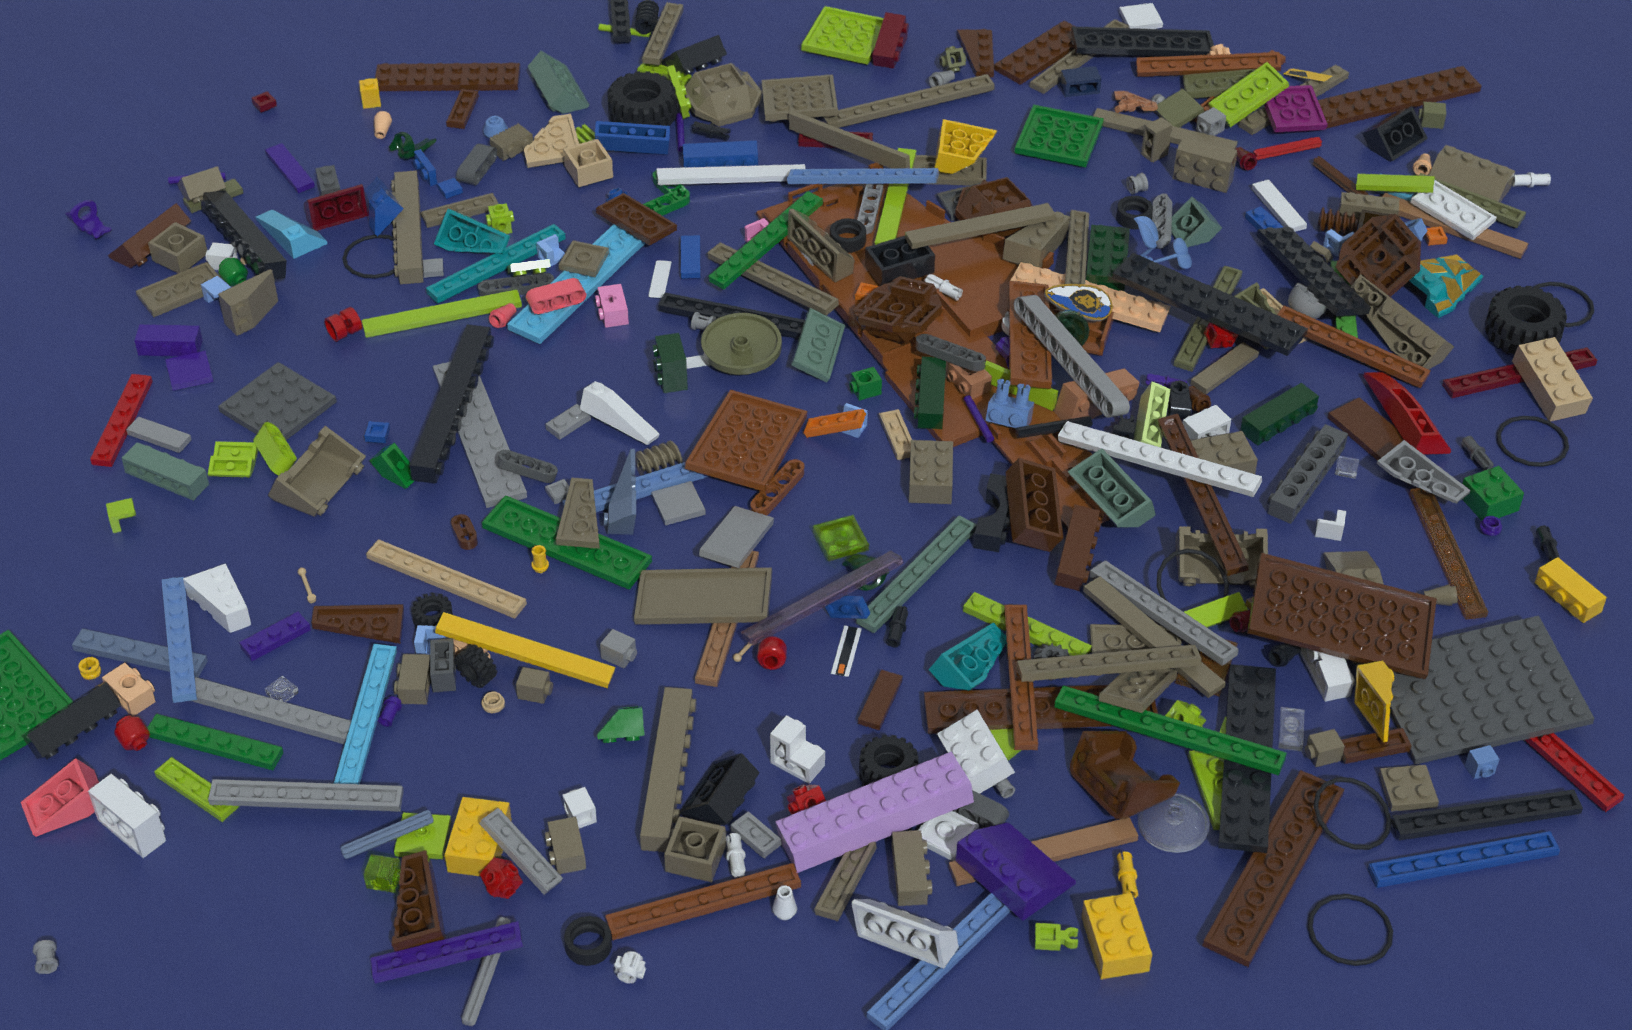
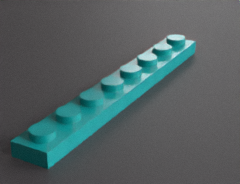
(490, 265)

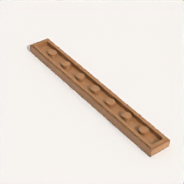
(1487, 238)
(719, 643)
(1070, 844)

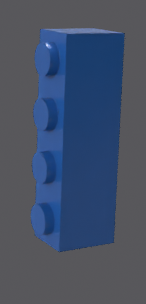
(633, 137)
(720, 154)

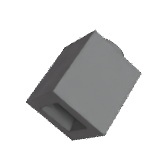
(618, 648)

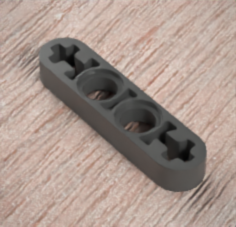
(489, 286)
(948, 352)

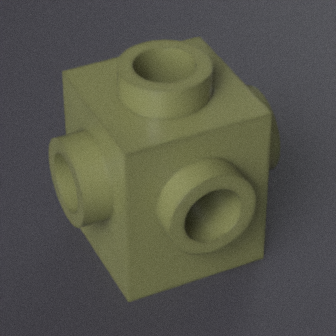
(957, 56)

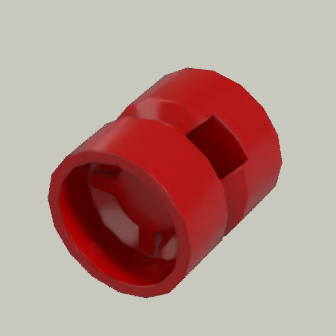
(345, 323)

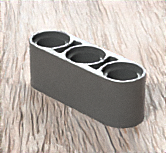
(476, 164)
(984, 811)

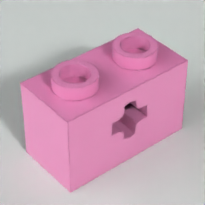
(612, 305)

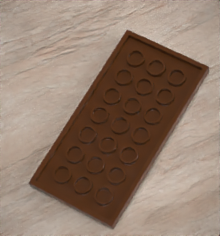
(1342, 615)

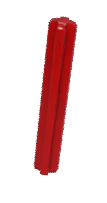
(1287, 148)

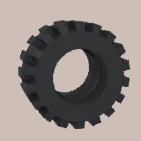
(885, 752)

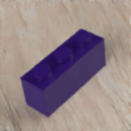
(168, 340)

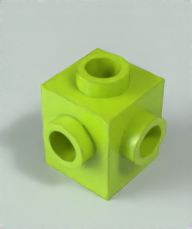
(500, 218)
(1187, 713)

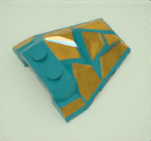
(1445, 282)

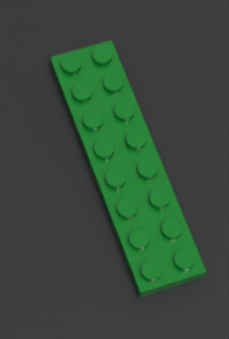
(536, 527)

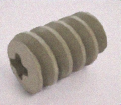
(657, 456)

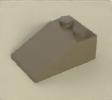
(248, 302)
(1354, 564)

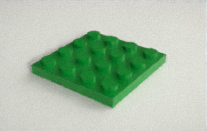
(1059, 135)

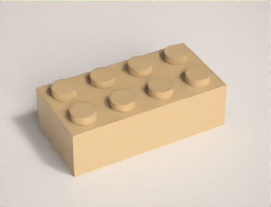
(1552, 379)

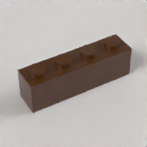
(1077, 547)

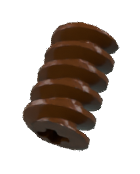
(1338, 222)

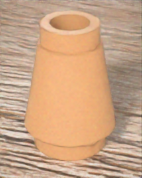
(382, 122)
(1422, 165)

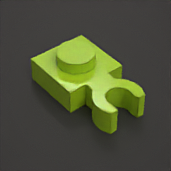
(1052, 937)

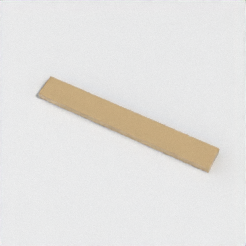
(446, 578)

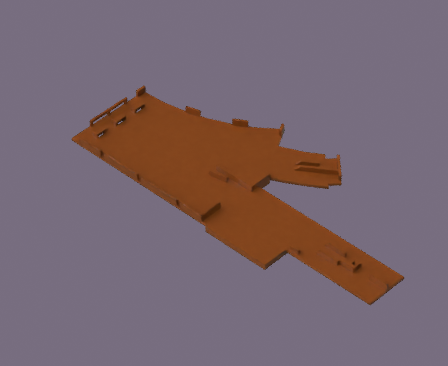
(984, 277)

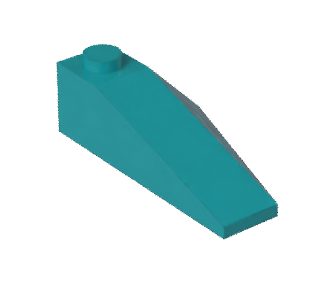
(467, 234)
(970, 660)

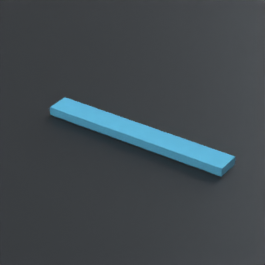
(366, 715)

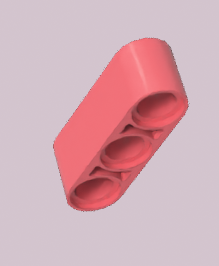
(555, 296)

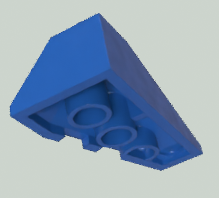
(381, 206)

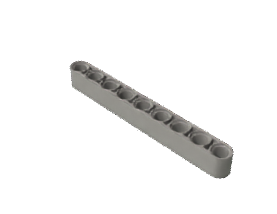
(1071, 356)

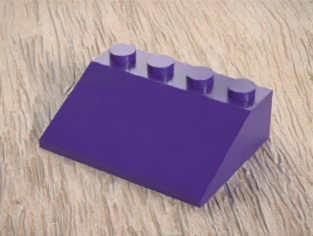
(1012, 868)

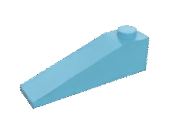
(290, 234)

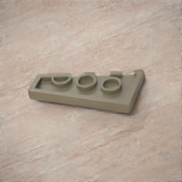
(579, 519)

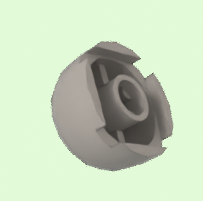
(1305, 302)

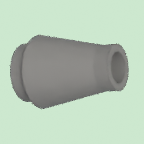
(941, 78)

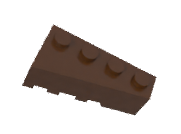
(418, 904)

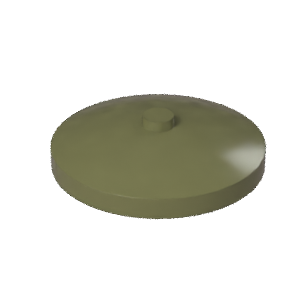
(741, 343)

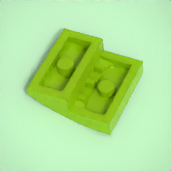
(233, 459)

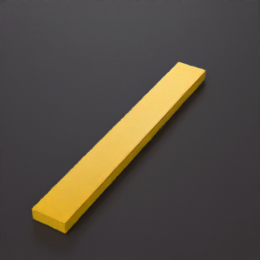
(525, 650)

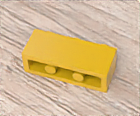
(1570, 590)

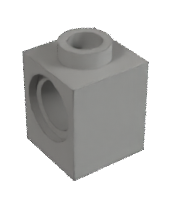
(1211, 122)

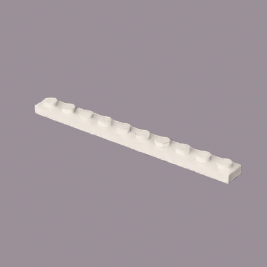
(1161, 459)

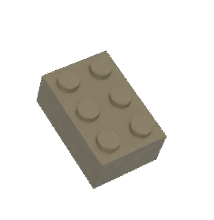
(1204, 164)
(1227, 450)
(931, 472)

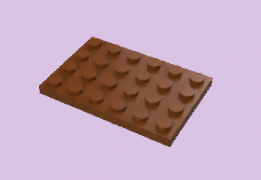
(746, 440)

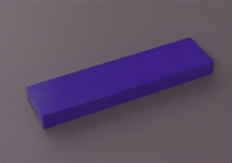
(290, 168)

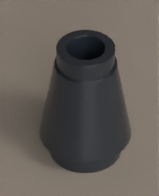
(1283, 654)

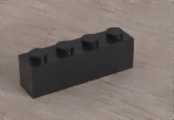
(71, 720)

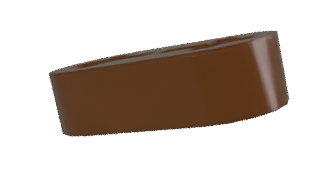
(460, 533)

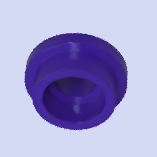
(1491, 526)

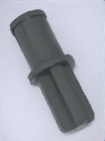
(1477, 453)

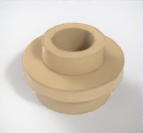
(493, 702)

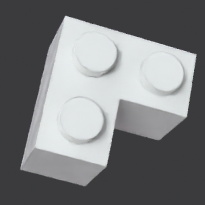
(792, 751)

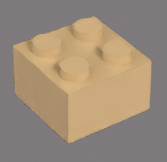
(588, 163)

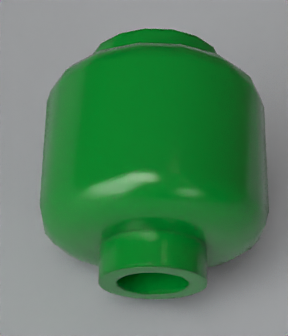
(232, 271)

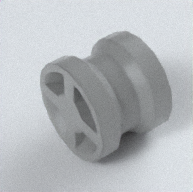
(1137, 183)

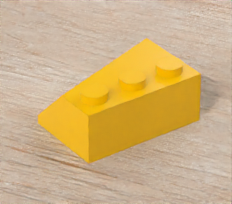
(960, 145)

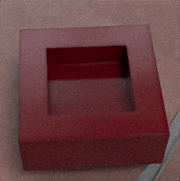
(264, 101)

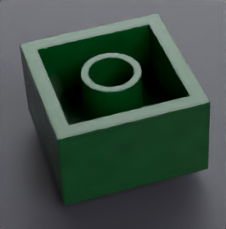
(670, 363)

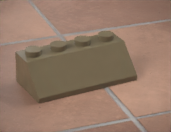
(1472, 173)
(819, 246)

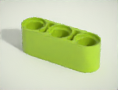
(274, 448)

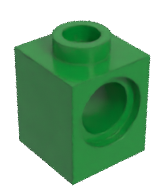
(866, 383)

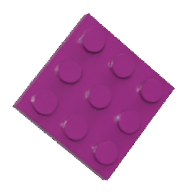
(1295, 110)

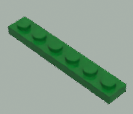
(215, 742)

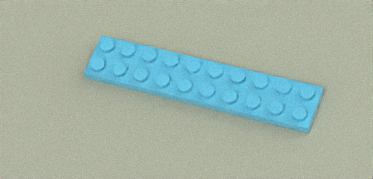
(539, 326)

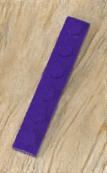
(446, 952)

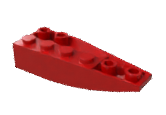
(1407, 414)

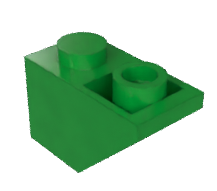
(623, 723)

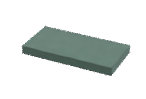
(818, 345)

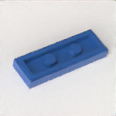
(690, 256)

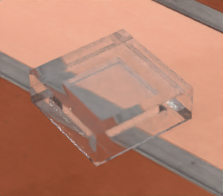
(1347, 467)

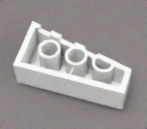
(1329, 674)

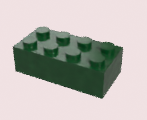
(1106, 253)

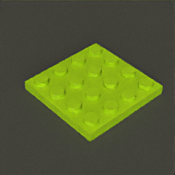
(843, 35)

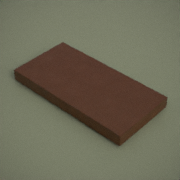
(636, 219)
(1366, 427)

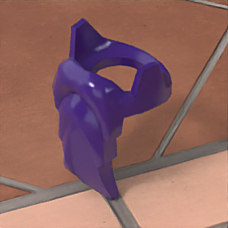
(90, 222)

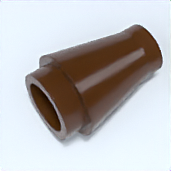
(1198, 399)

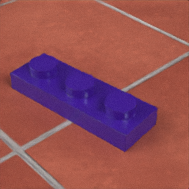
(274, 636)

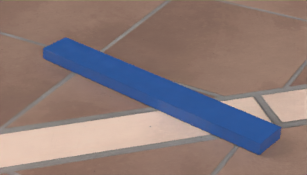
(1463, 859)

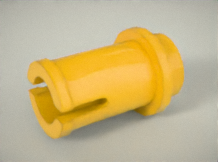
(539, 563)

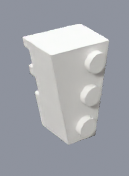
(219, 596)

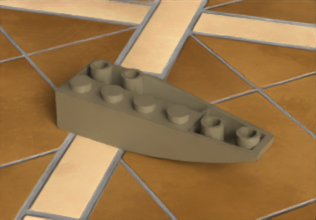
(1401, 329)

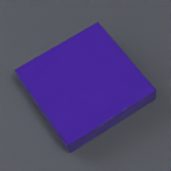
(189, 370)

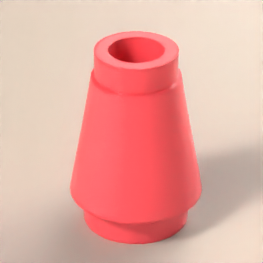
(502, 315)

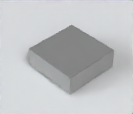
(433, 267)
(557, 491)

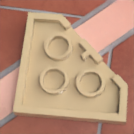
(550, 141)

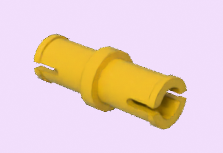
(1127, 874)

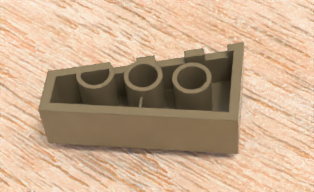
(1036, 241)

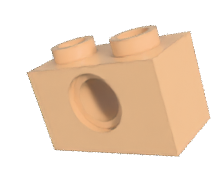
(130, 689)

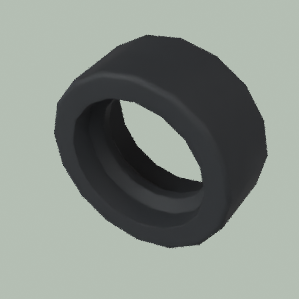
(1133, 203)
(849, 226)
(590, 956)

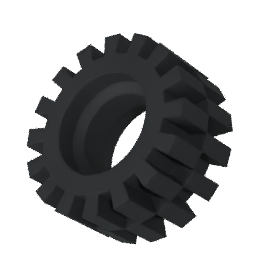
(429, 604)
(475, 666)

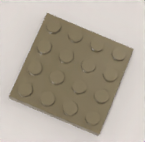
(805, 95)

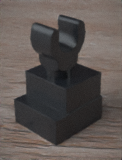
(1125, 428)

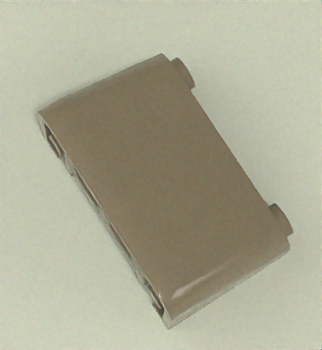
(318, 474)
(1197, 569)

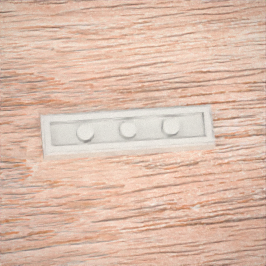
(1278, 205)

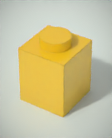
(370, 93)

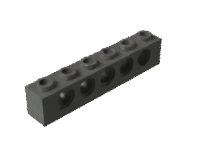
(1307, 473)

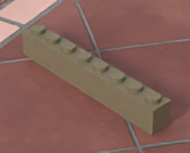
(407, 229)
(667, 769)

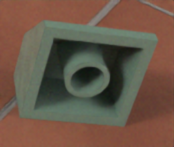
(1194, 223)

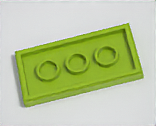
(1249, 93)
(1209, 777)

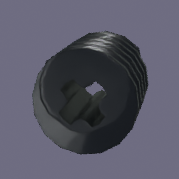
(646, 16)

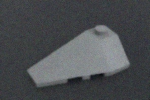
(1416, 469)

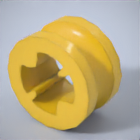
(95, 669)

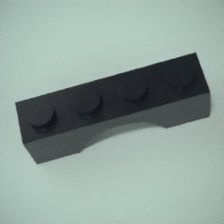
(991, 530)

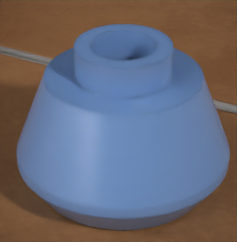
(494, 126)

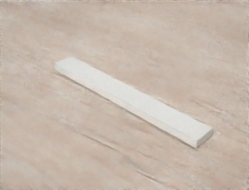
(725, 174)

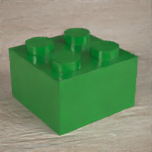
(1492, 493)

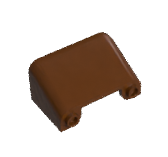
(1108, 772)

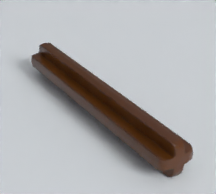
(1336, 176)

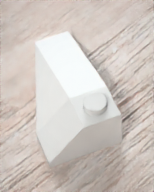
(613, 410)

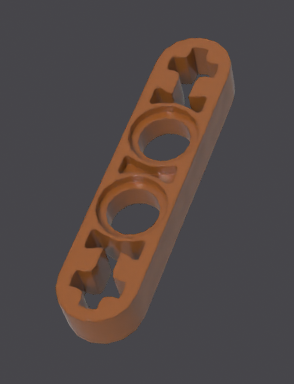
(780, 489)

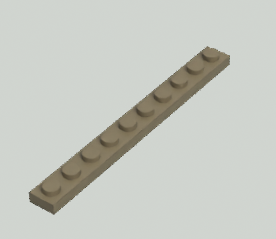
(910, 101)

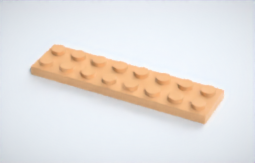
(1126, 307)

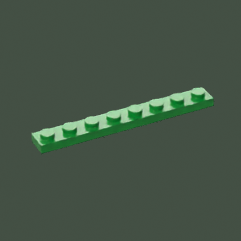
(762, 242)

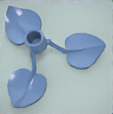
(1150, 236)

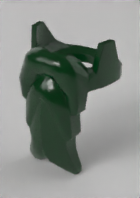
(407, 149)
(859, 560)

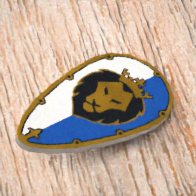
(1085, 299)

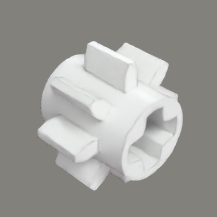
(630, 967)

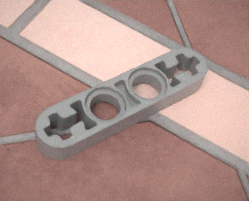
(870, 205)
(1163, 219)

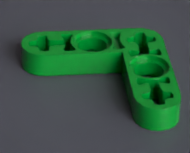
(670, 196)

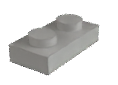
(567, 422)
(756, 834)

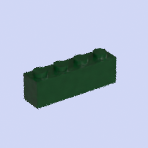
(931, 393)
(1279, 414)

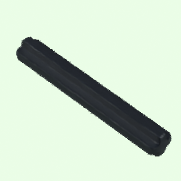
(1050, 427)

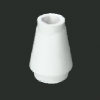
(784, 904)

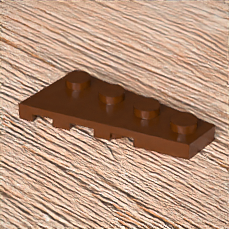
(978, 49)
(365, 621)

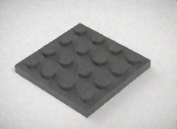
(280, 399)

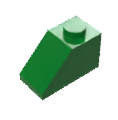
(393, 465)

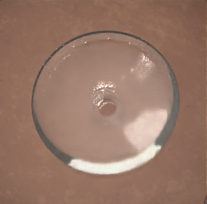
(1173, 830)

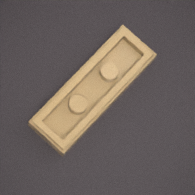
(896, 433)

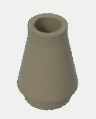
(1445, 595)

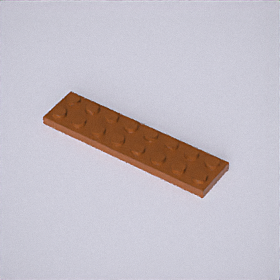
(1027, 355)

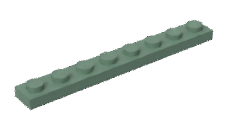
(917, 573)

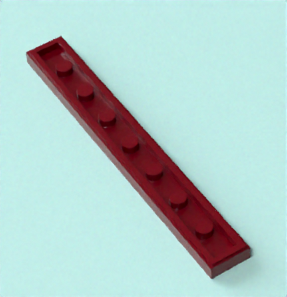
(1506, 375)

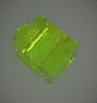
(382, 873)

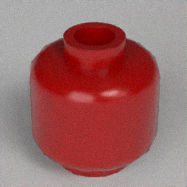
(772, 653)
(132, 733)

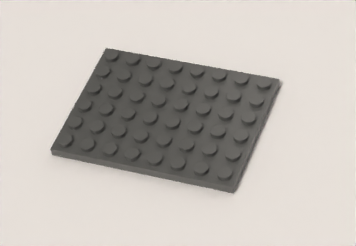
(1487, 691)

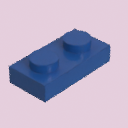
(425, 167)
(1261, 219)
(848, 608)

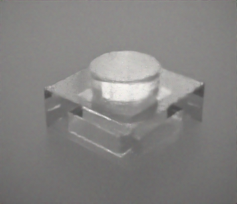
(281, 689)

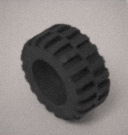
(642, 99)
(1527, 304)

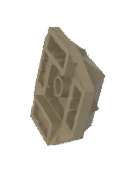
(723, 94)

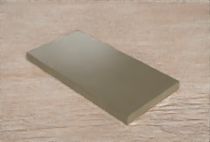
(703, 596)

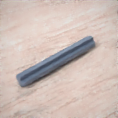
(387, 834)

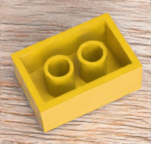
(469, 844)
(1116, 936)

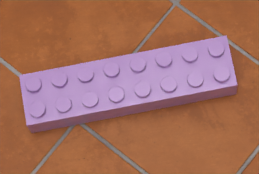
(874, 811)

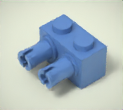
(1010, 410)

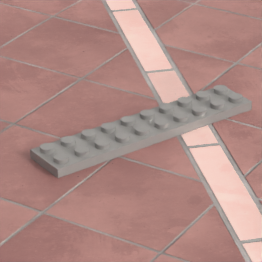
(482, 442)

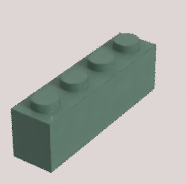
(165, 471)

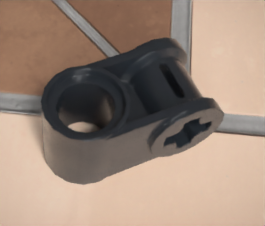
(1179, 399)

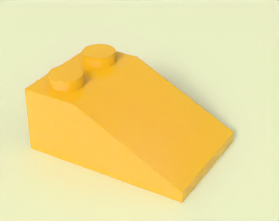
(1374, 695)

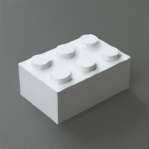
(976, 751)
(127, 815)

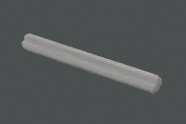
(481, 984)

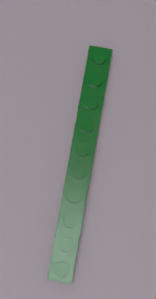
(1173, 731)

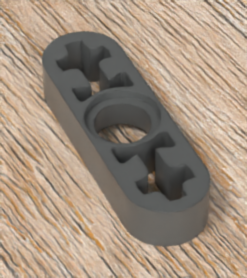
(514, 463)

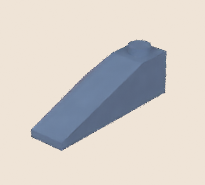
(622, 505)

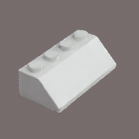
(904, 932)

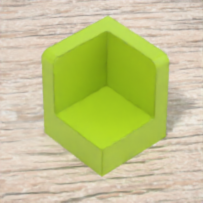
(119, 510)

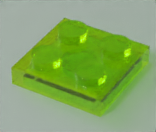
(840, 538)

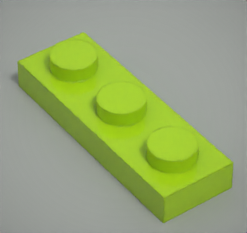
(683, 103)

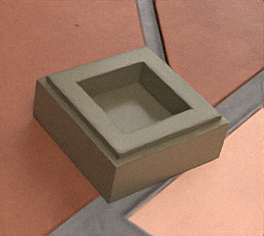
(1322, 251)

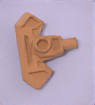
(1130, 101)

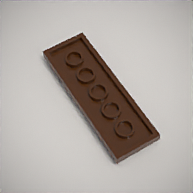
(1037, 54)

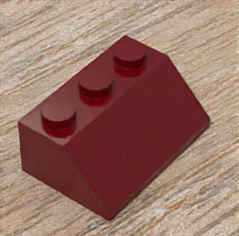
(336, 208)

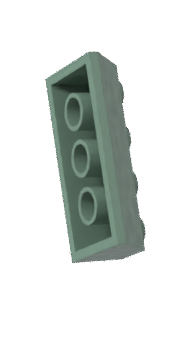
(557, 84)
(1113, 490)

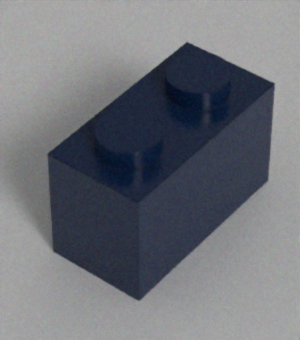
(1080, 81)

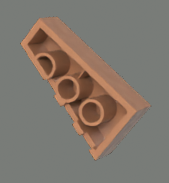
(1076, 404)

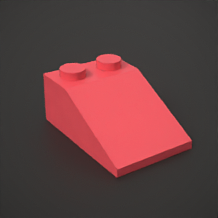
(61, 799)

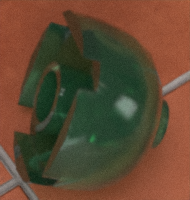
(1075, 324)

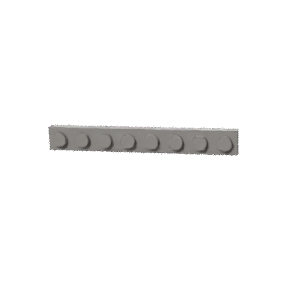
(1167, 614)
(272, 711)
(306, 795)

